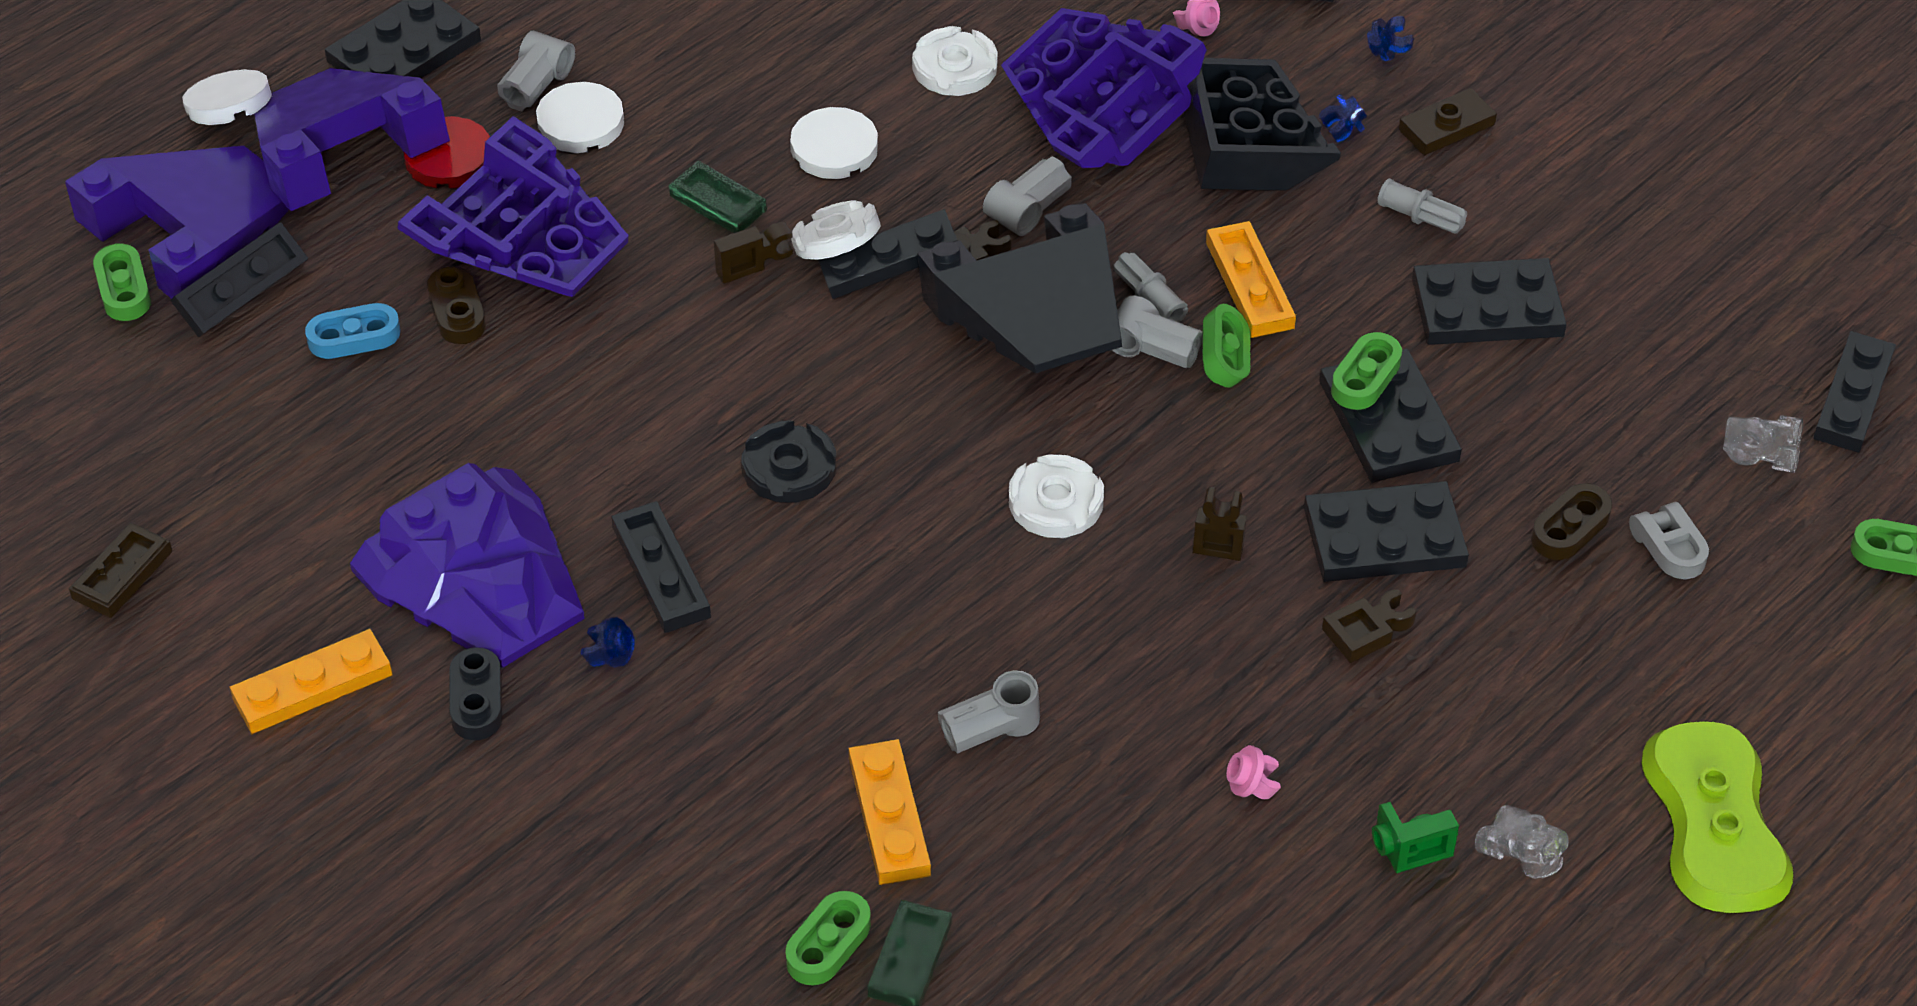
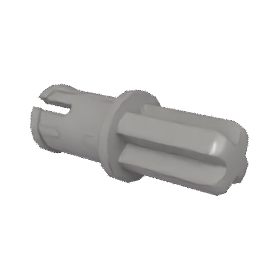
(1422, 206)
(1150, 286)

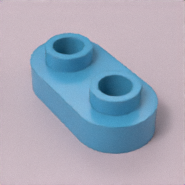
(352, 330)

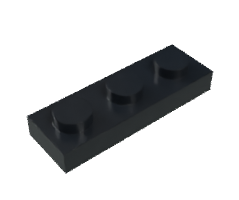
(886, 254)
(239, 279)
(1854, 391)
(661, 567)

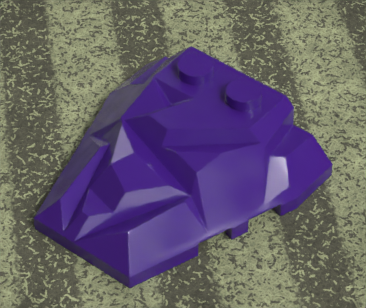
(1104, 85)
(521, 217)
(473, 561)

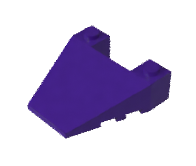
(334, 109)
(203, 198)

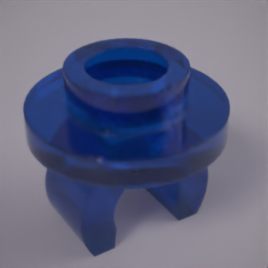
(1384, 41)
(1347, 113)
(613, 643)

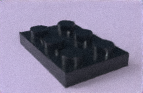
(405, 40)
(1488, 301)
(1401, 429)
(1385, 531)

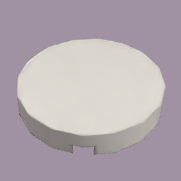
(954, 61)
(227, 93)
(580, 116)
(834, 142)
(835, 230)
(1056, 496)

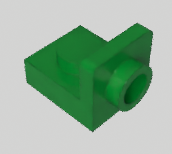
(1416, 842)

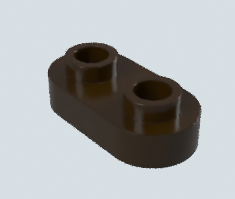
(456, 305)
(1562, 526)

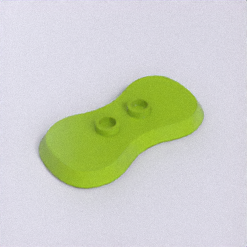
(1720, 842)

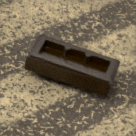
(1447, 121)
(120, 570)

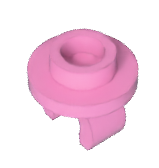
(1199, 17)
(1249, 773)

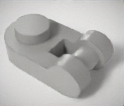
(1680, 550)

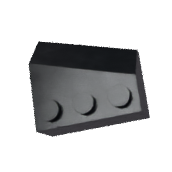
(1252, 128)

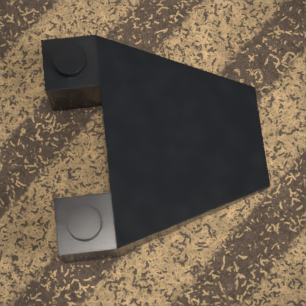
(1033, 302)

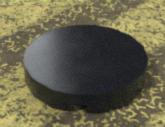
(788, 462)

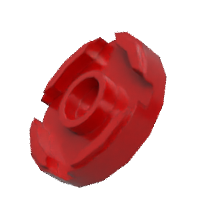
(453, 161)

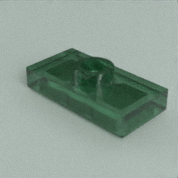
(717, 197)
(909, 954)

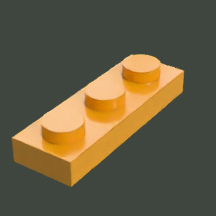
(1250, 279)
(310, 681)
(889, 812)

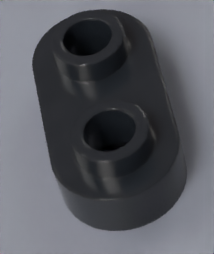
(475, 689)

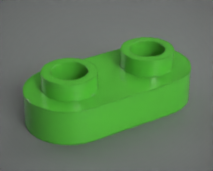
(122, 282)
(1226, 346)
(1359, 377)
(1886, 546)
(825, 941)

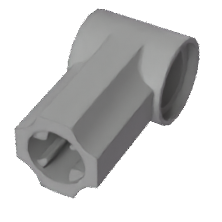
(538, 63)
(1022, 202)
(1155, 335)
(993, 712)

